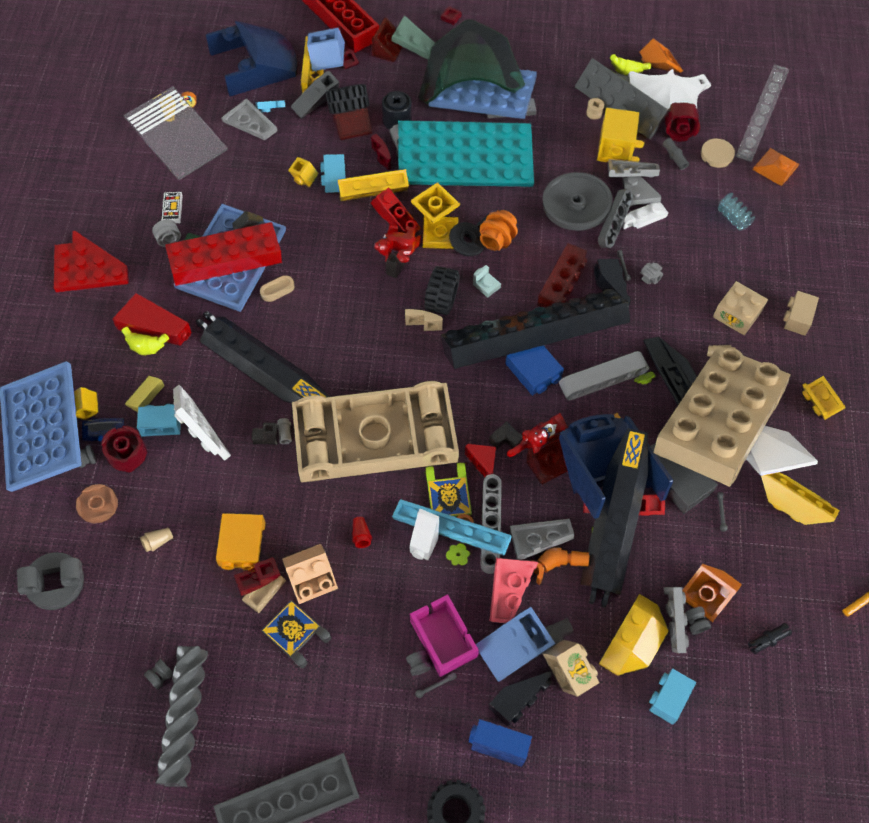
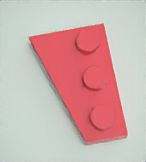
(509, 584)

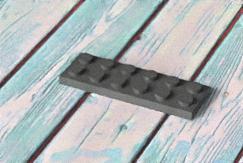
(618, 93)
(294, 796)

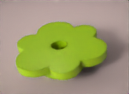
(645, 378)
(460, 550)

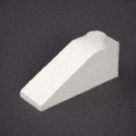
(424, 535)

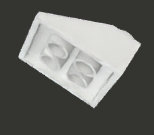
(778, 452)

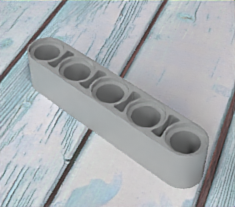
(603, 375)
(490, 514)

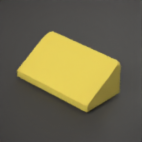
(145, 393)

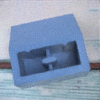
(326, 49)

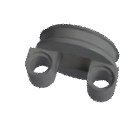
(31, 580)

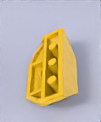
(797, 500)
(636, 638)

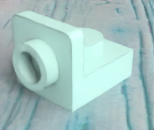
(485, 282)

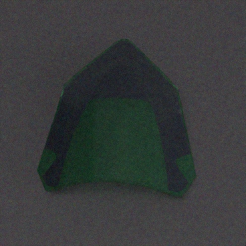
(470, 54)

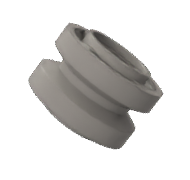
(166, 232)

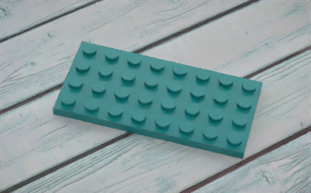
(466, 153)

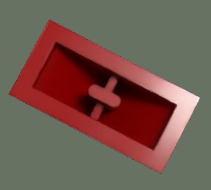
(481, 457)

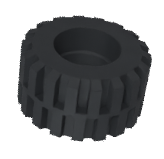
(347, 99)
(441, 290)
(459, 791)

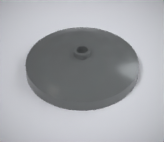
(577, 201)

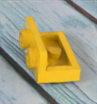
(823, 397)

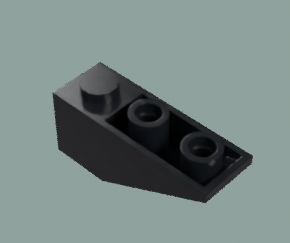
(609, 276)
(516, 697)

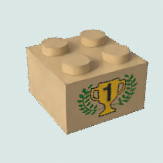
(740, 308)
(571, 667)

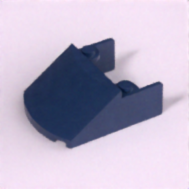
(270, 55)
(588, 451)

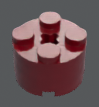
(682, 121)
(124, 448)

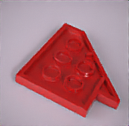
(86, 266)

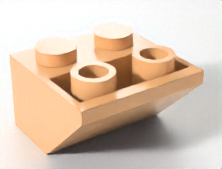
(310, 573)

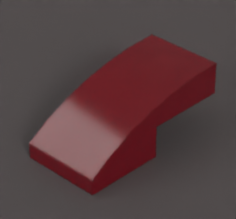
(349, 57)
(382, 151)
(254, 579)

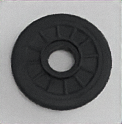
(460, 245)

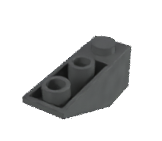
(315, 94)

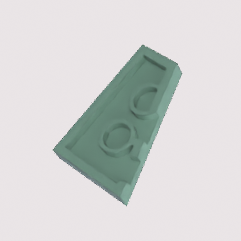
(412, 38)

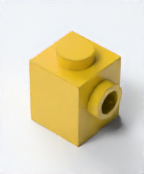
(303, 172)
(85, 403)

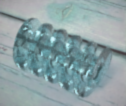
(735, 213)

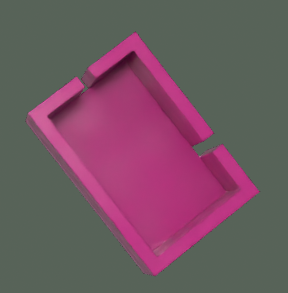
(443, 635)

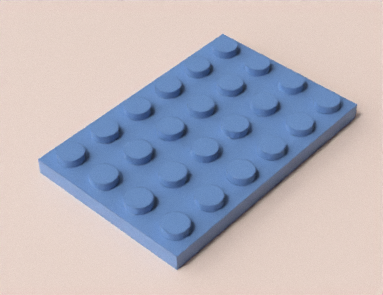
(487, 97)
(234, 288)
(39, 427)

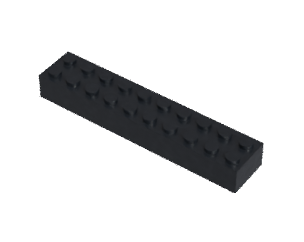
(535, 328)

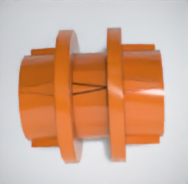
(498, 230)

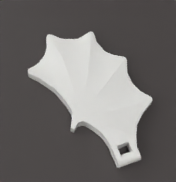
(670, 87)

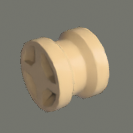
(595, 108)

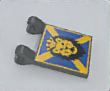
(292, 630)

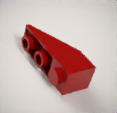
(393, 211)

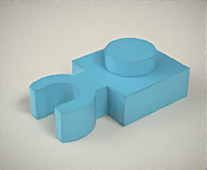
(265, 106)

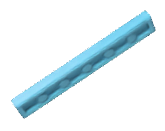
(457, 528)

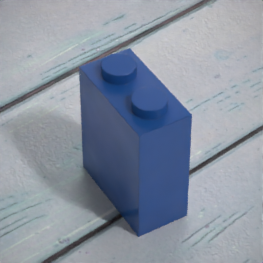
(535, 368)
(500, 742)

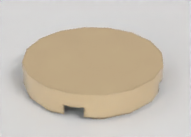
(717, 152)

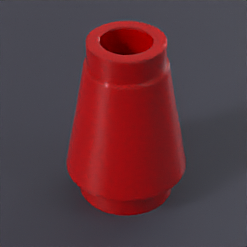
(361, 535)

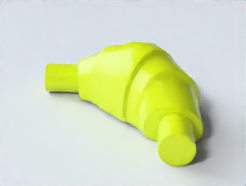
(625, 66)
(143, 343)

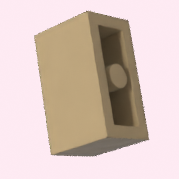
(801, 312)

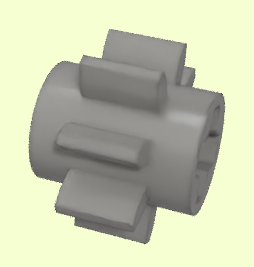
(652, 273)

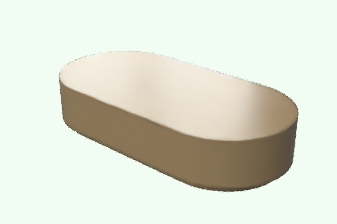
(277, 288)

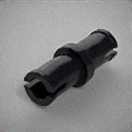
(769, 638)

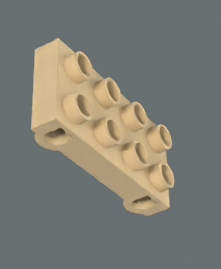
(722, 415)
(374, 432)

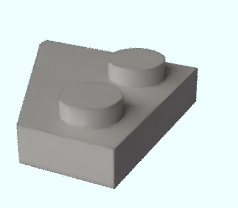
(641, 190)

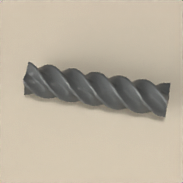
(181, 717)

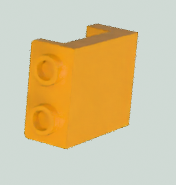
(239, 541)

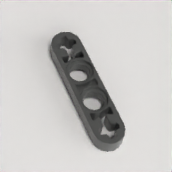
(608, 235)

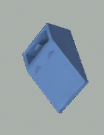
(514, 644)

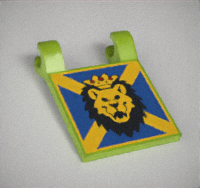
(449, 494)

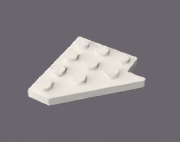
(188, 413)

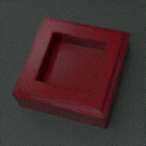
(451, 15)

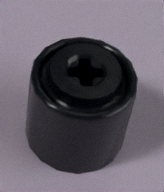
(395, 108)

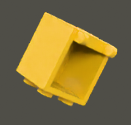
(619, 135)

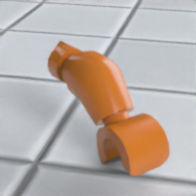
(555, 557)

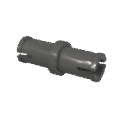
(675, 154)

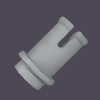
(284, 431)

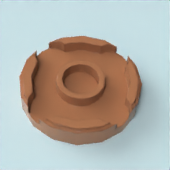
(96, 503)

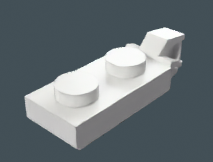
(645, 215)

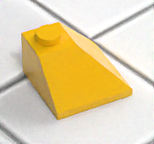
(435, 203)

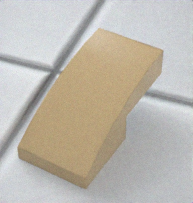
(418, 317)

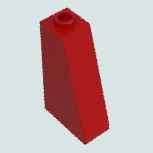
(150, 319)

